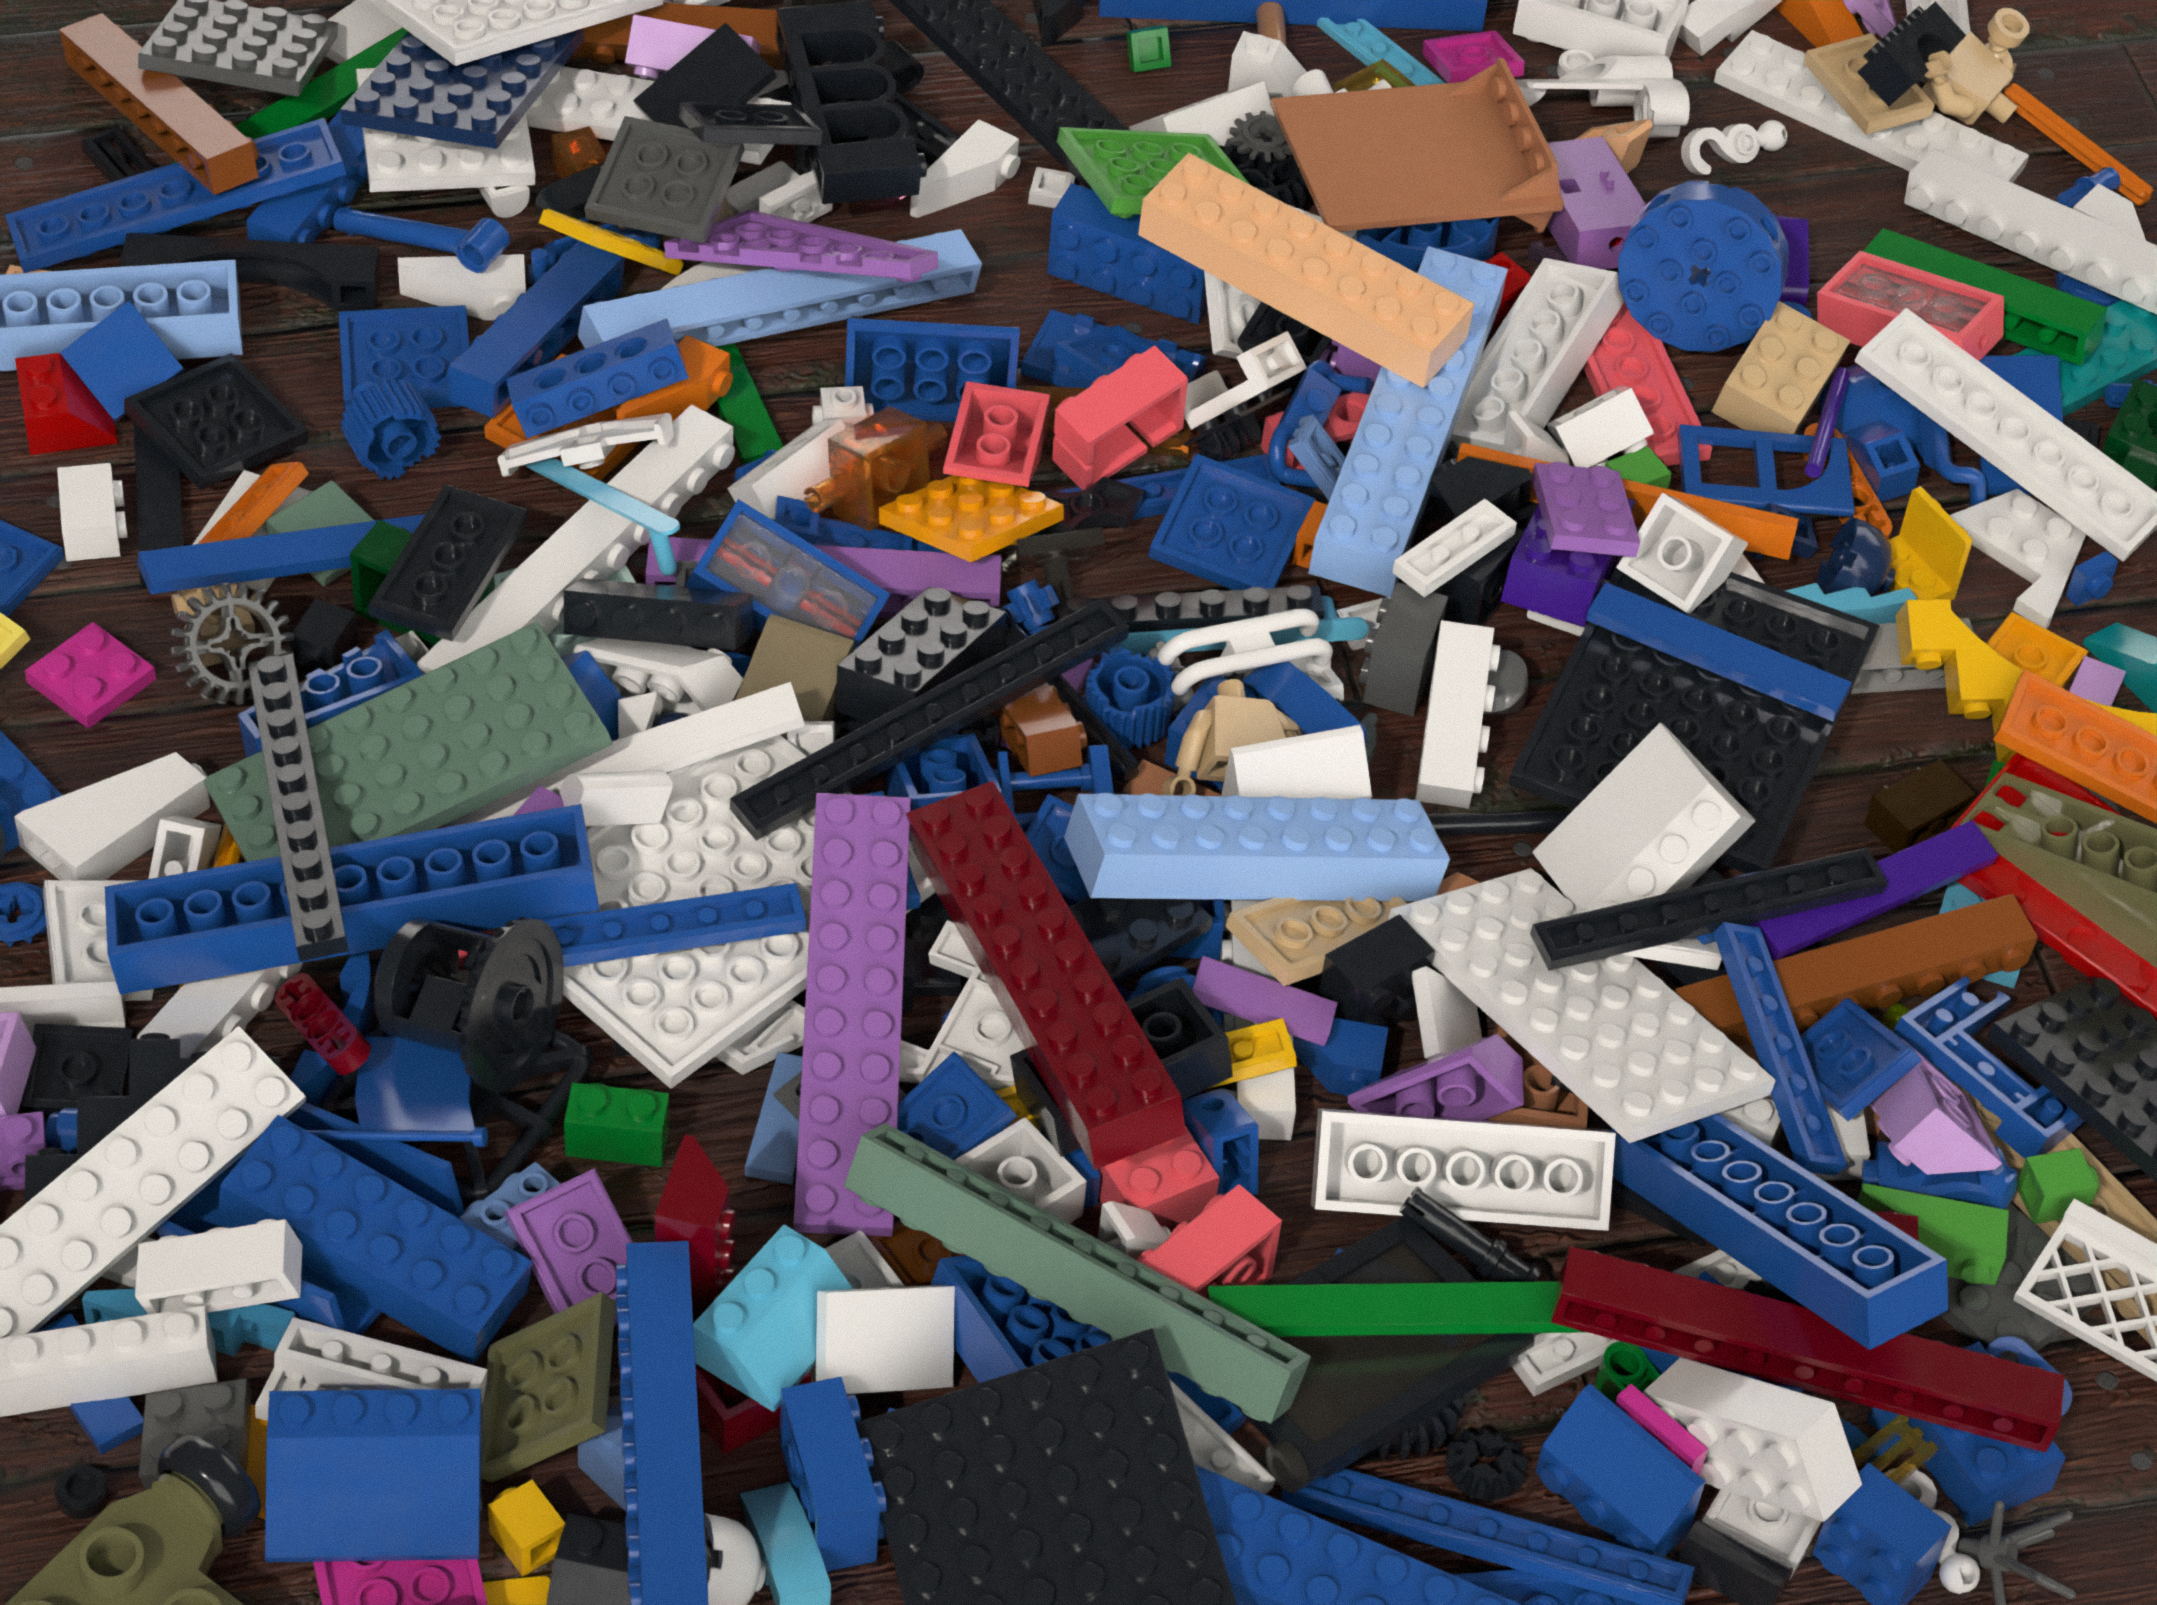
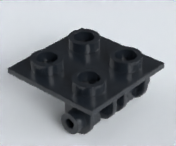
(1237, 431)

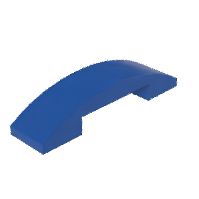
(816, 530)
(312, 1072)

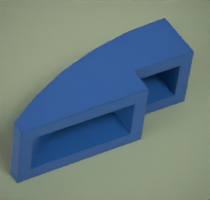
(1300, 698)

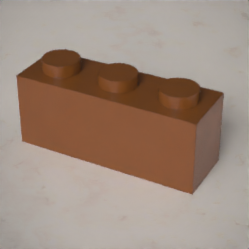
(1042, 731)

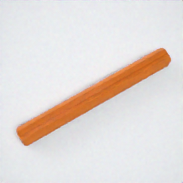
(2076, 143)

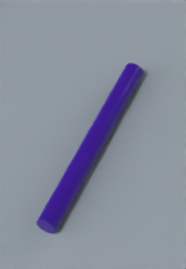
(1827, 422)

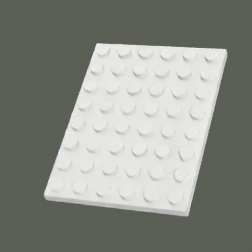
(697, 1001)

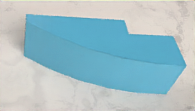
(786, 1546)

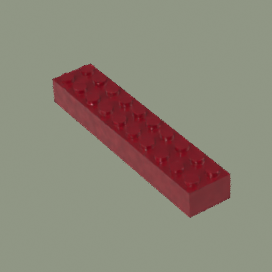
(1046, 976)

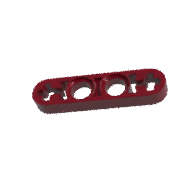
(322, 1024)

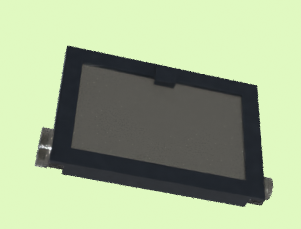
(1377, 1385)

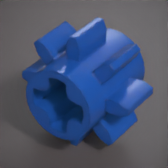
(1031, 604)

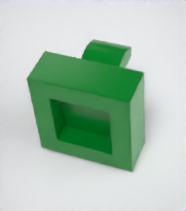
(1148, 48)

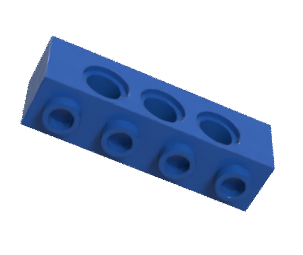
(596, 378)

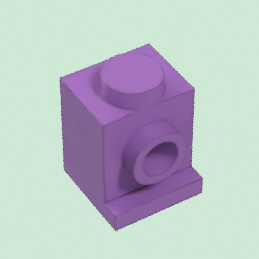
(19, 1137)

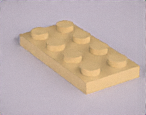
(1296, 934)

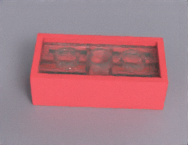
(1876, 290)

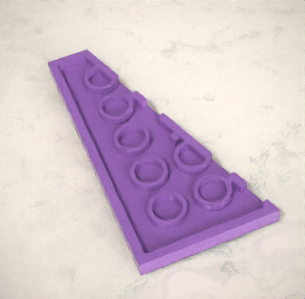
(794, 244)

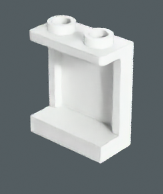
(1264, 368)

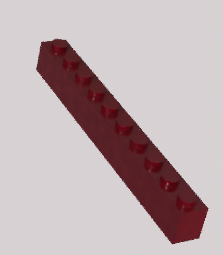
(1805, 1351)

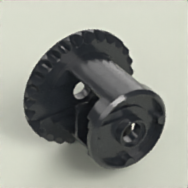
(495, 1020)

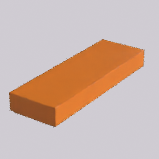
(258, 502)

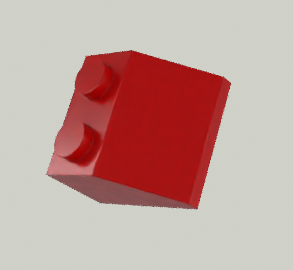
(60, 407)

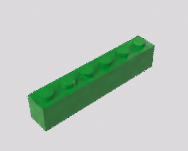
(2032, 312)

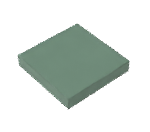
(319, 509)

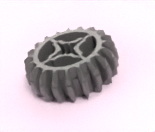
(227, 622)

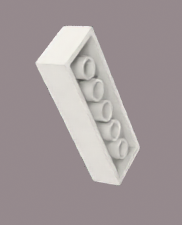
(1466, 1165)

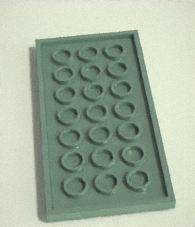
(429, 748)

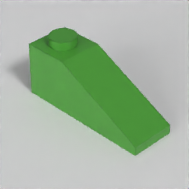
(1962, 1232)

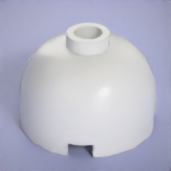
(731, 1562)

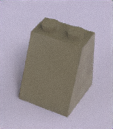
(799, 656)

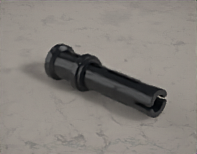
(1489, 1256)

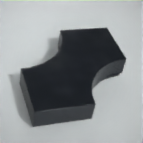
(1100, 505)

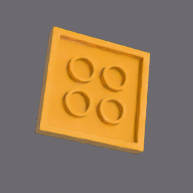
(970, 515)

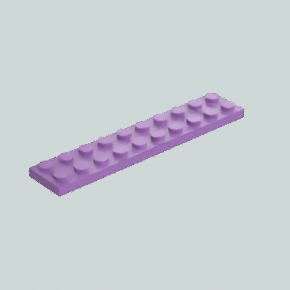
(851, 1004)

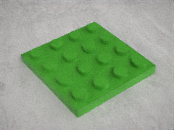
(1130, 163)

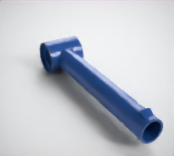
(474, 247)

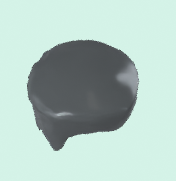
(1510, 684)

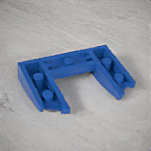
(1943, 1035)

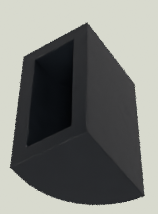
(1734, 1566)

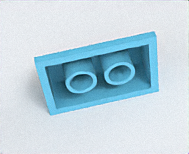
(765, 1320)

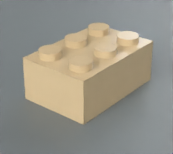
(1781, 373)

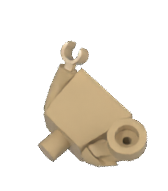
(1976, 73)
(1223, 724)

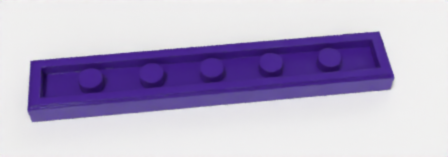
(1908, 877)

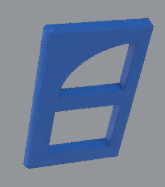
(1826, 495)

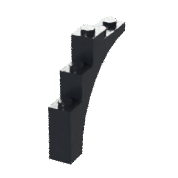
(152, 1066)

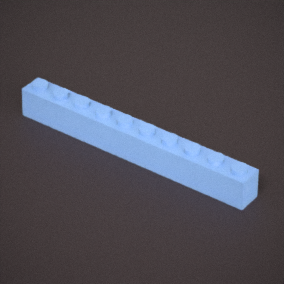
(782, 301)

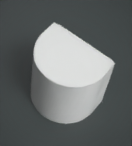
(506, 200)

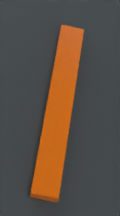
(1763, 530)

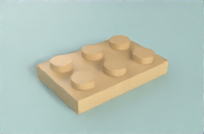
(1837, 71)

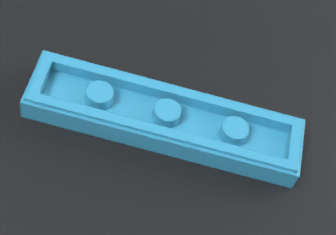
(1372, 45)

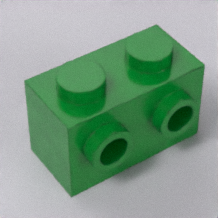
(616, 1124)

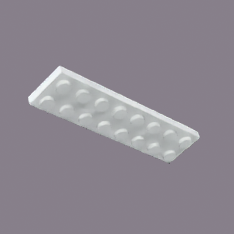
(1781, 81)
(602, 101)
(2012, 433)
(137, 1179)

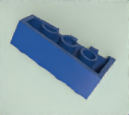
(345, 686)

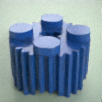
(389, 427)
(1132, 696)

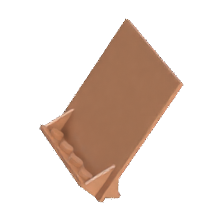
(1423, 153)

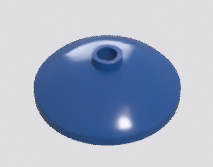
(1870, 401)

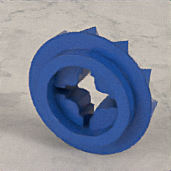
(32, 909)

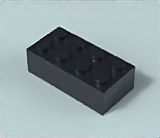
(918, 651)
(1179, 1031)

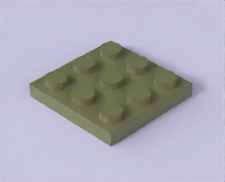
(547, 1387)

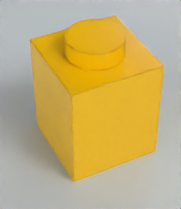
(525, 1526)

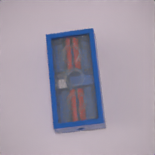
(787, 577)

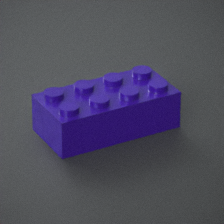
(1555, 580)

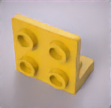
(1929, 550)

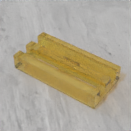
(1910, 1438)

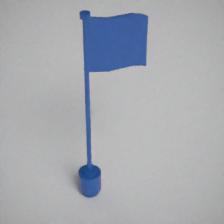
(399, 1096)

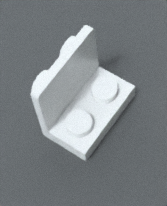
(779, 193)

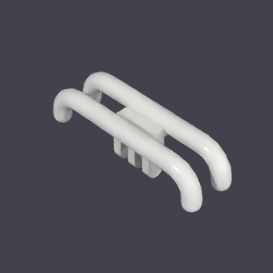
(1247, 646)

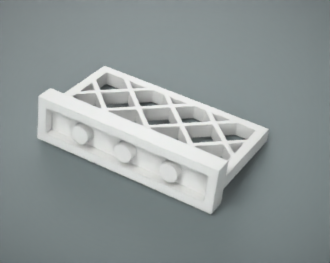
(2116, 1248)

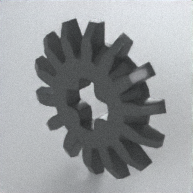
(1248, 132)

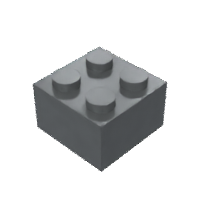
(1402, 649)

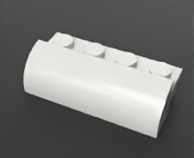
(334, 1359)

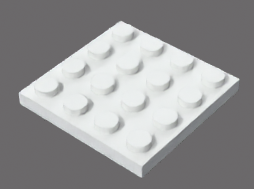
(424, 163)

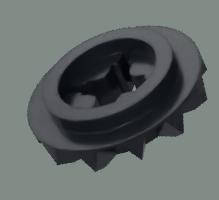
(1482, 1480)

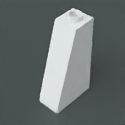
(111, 821)

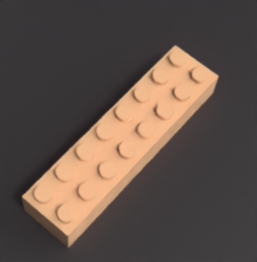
(1306, 269)

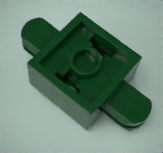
(2134, 434)

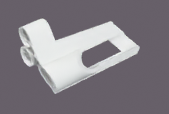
(1625, 81)

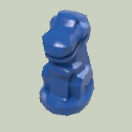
(1984, 1188)

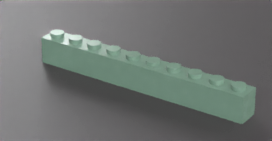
(1076, 1271)

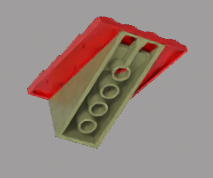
(2075, 871)

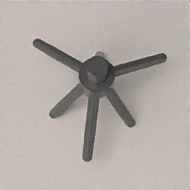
(2000, 1552)

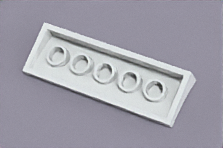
(1538, 350)

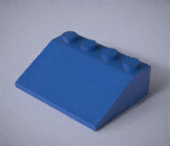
(927, 364)
(1005, 1327)
(373, 1475)

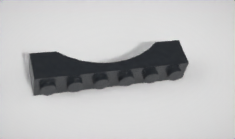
(334, 274)

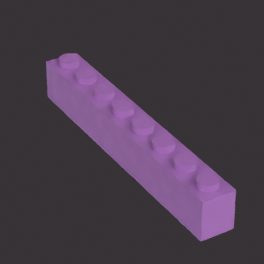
(898, 572)

